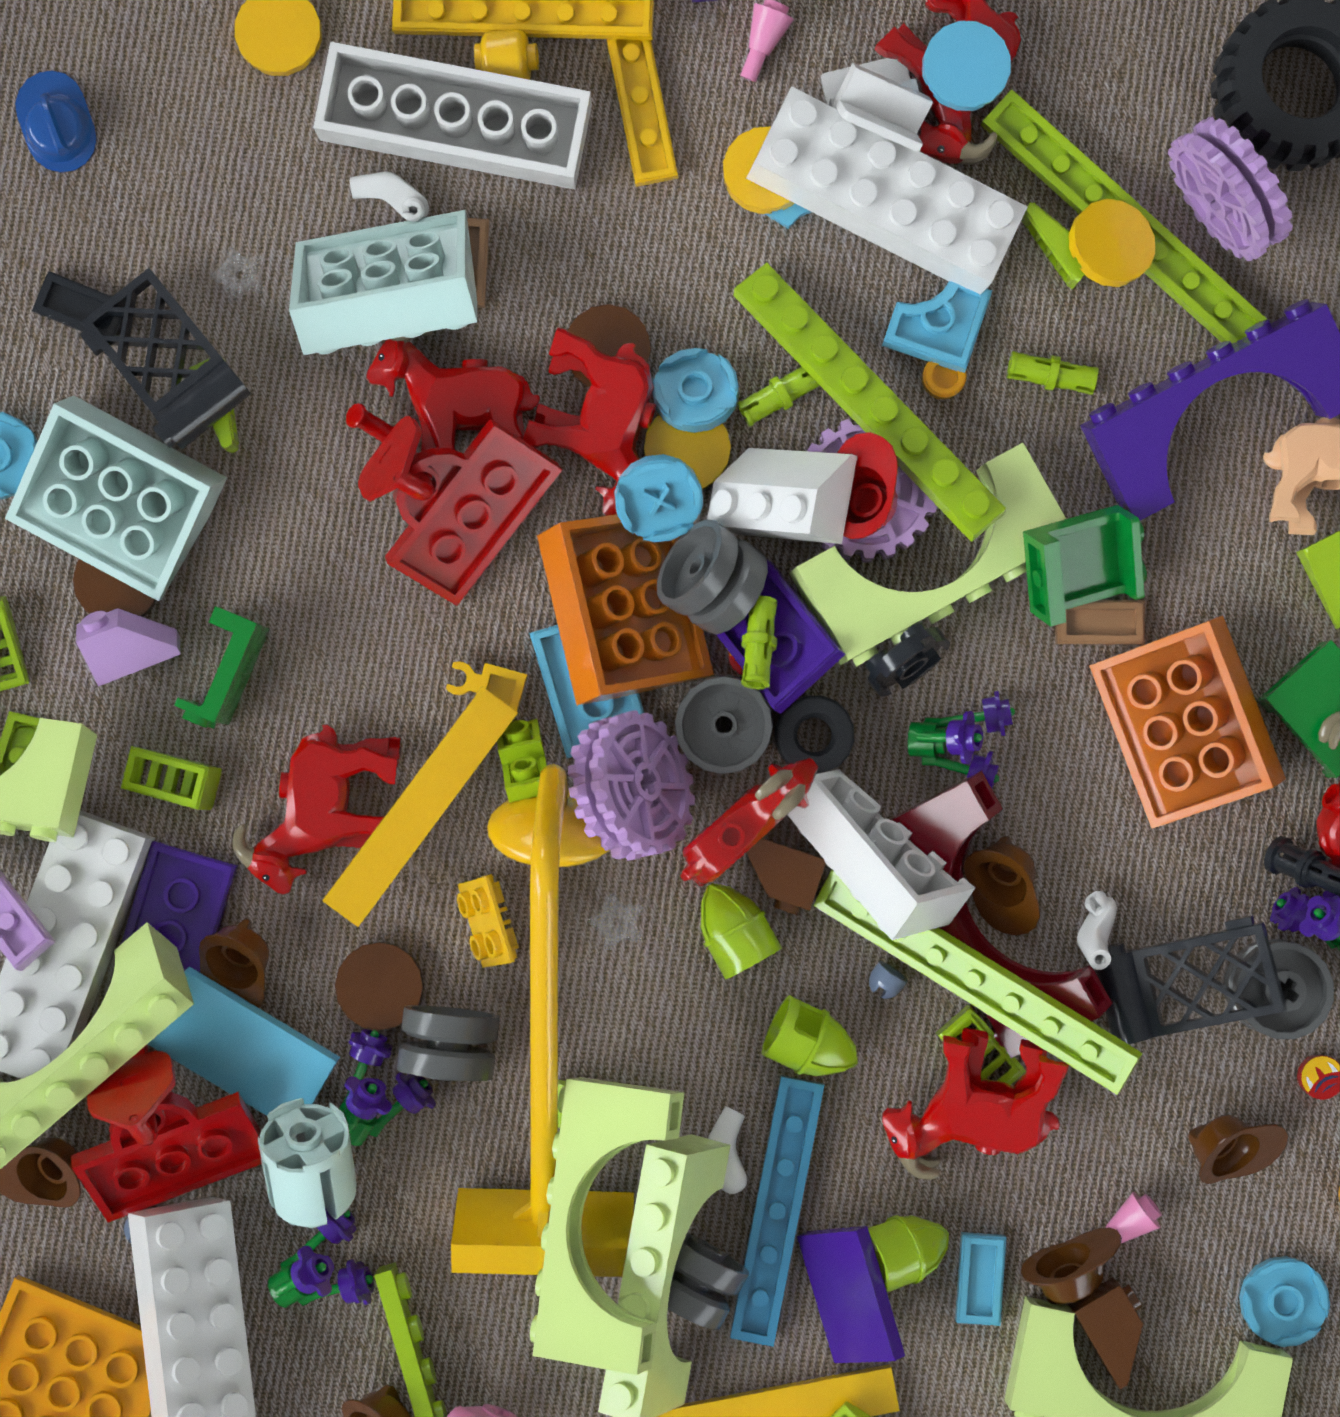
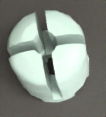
(307, 1162)

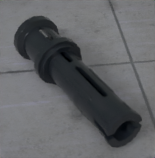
(1309, 866)

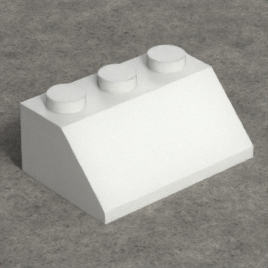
(785, 495)

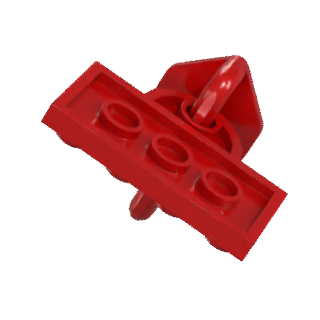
(465, 509)
(160, 1139)

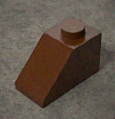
(786, 874)
(1112, 1327)

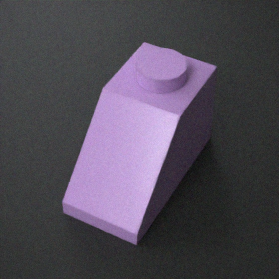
(123, 643)

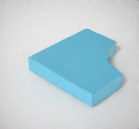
(939, 328)

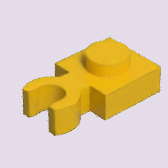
(501, 682)

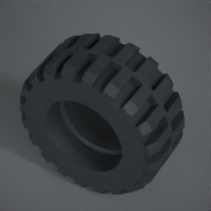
(1241, 89)

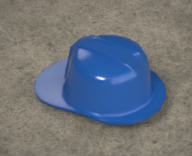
(56, 121)

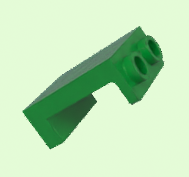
(1083, 562)
(232, 672)
(1307, 698)

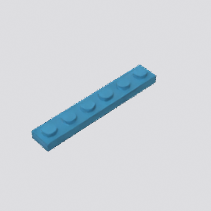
(777, 1210)

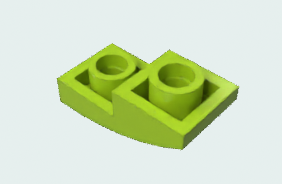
(521, 759)

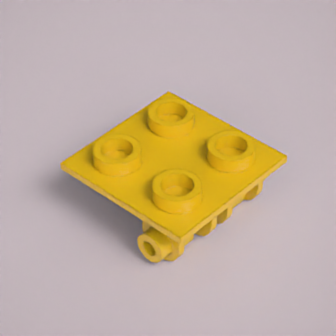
(489, 938)

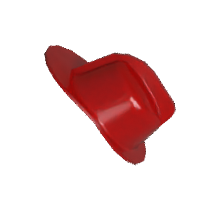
(873, 485)

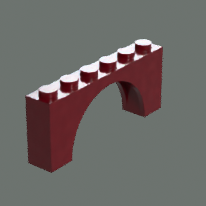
(947, 828)

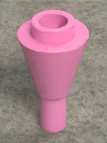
(767, 28)
(1135, 1217)

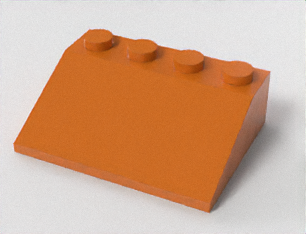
(610, 615)
(1188, 722)

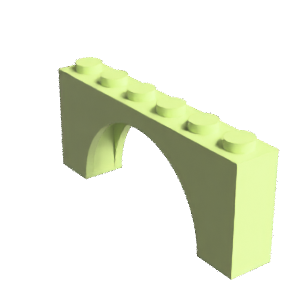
(867, 614)
(48, 781)
(141, 1002)
(671, 1190)
(574, 1313)
(1050, 1382)

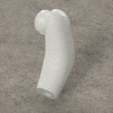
(393, 190)
(1096, 929)
(726, 1131)

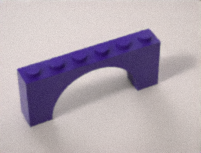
(1135, 435)

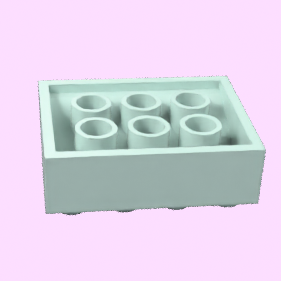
(383, 283)
(114, 496)

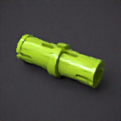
(1052, 373)
(776, 395)
(759, 643)

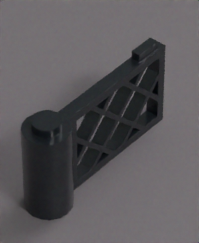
(190, 404)
(1131, 988)

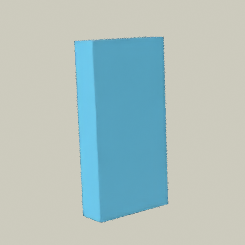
(980, 1278)

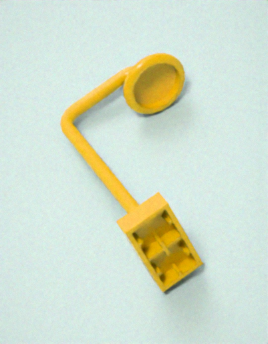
(504, 1227)

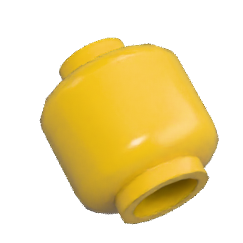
(506, 53)

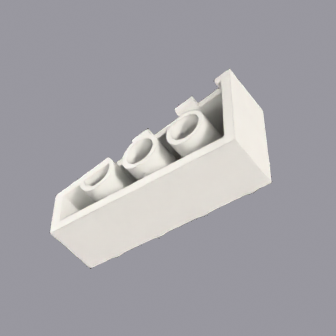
(876, 860)

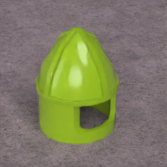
(735, 930)
(808, 1040)
(908, 1249)

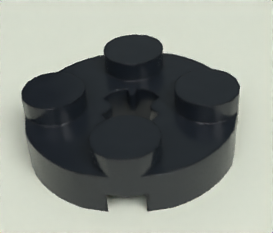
(907, 660)

